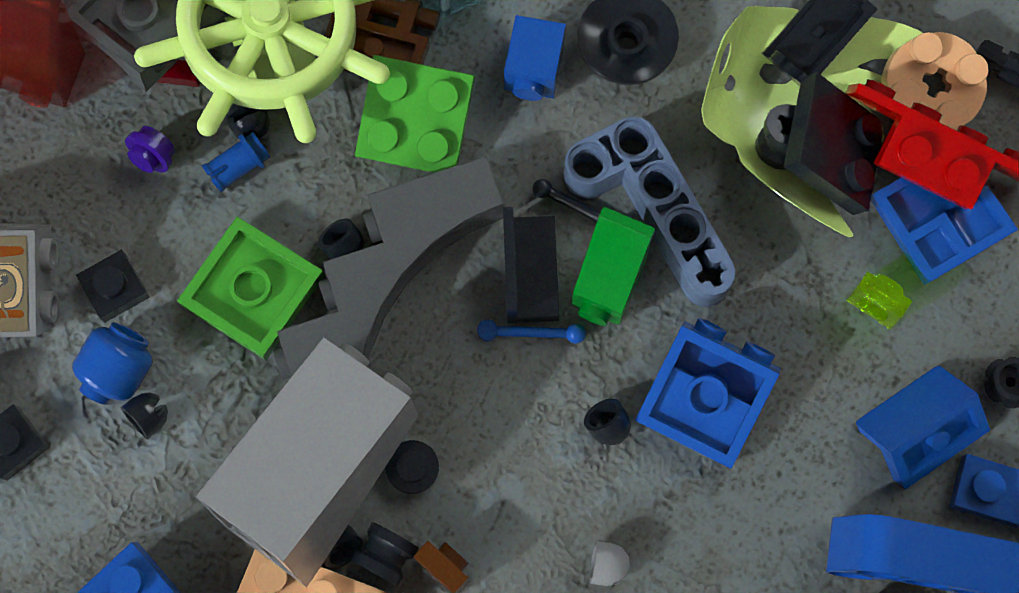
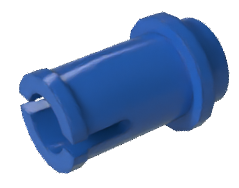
(237, 161)

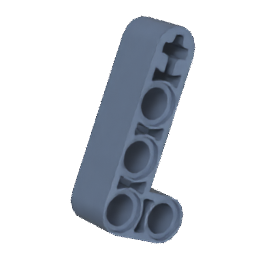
(677, 209)

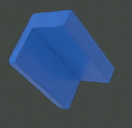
(925, 425)

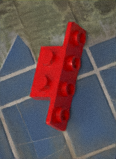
(931, 153)

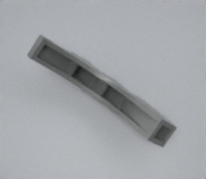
(415, 226)

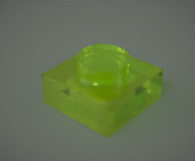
(880, 299)

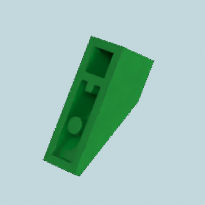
(611, 267)

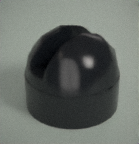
(255, 122)
(341, 239)
(142, 415)
(608, 422)
(344, 549)

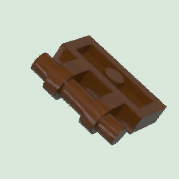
(388, 41)

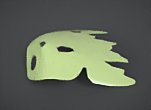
(741, 113)

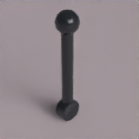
(543, 188)

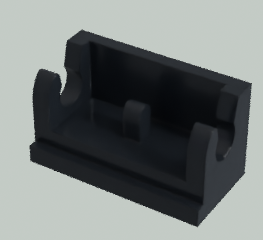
(817, 36)

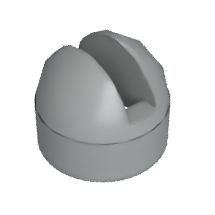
(608, 564)

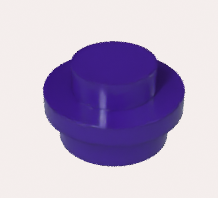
(149, 150)

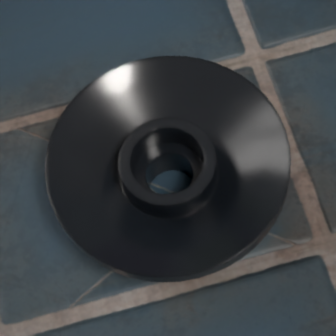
(645, 22)

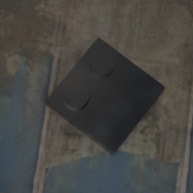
(834, 144)

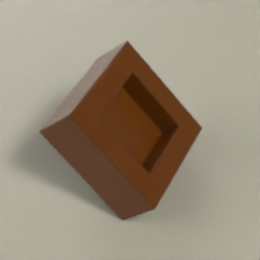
(444, 565)

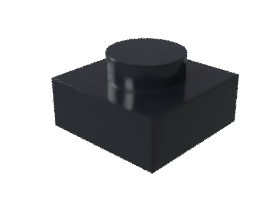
(113, 286)
(18, 442)

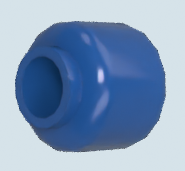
(112, 363)

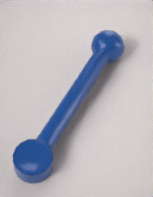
(488, 331)

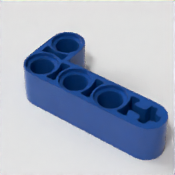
(921, 555)

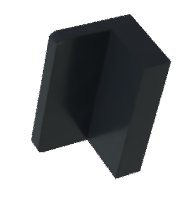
(530, 268)

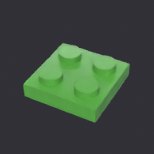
(415, 116)
(251, 287)

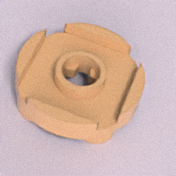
(955, 60)

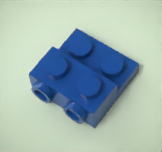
(709, 391)

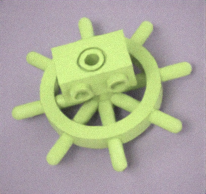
(274, 60)

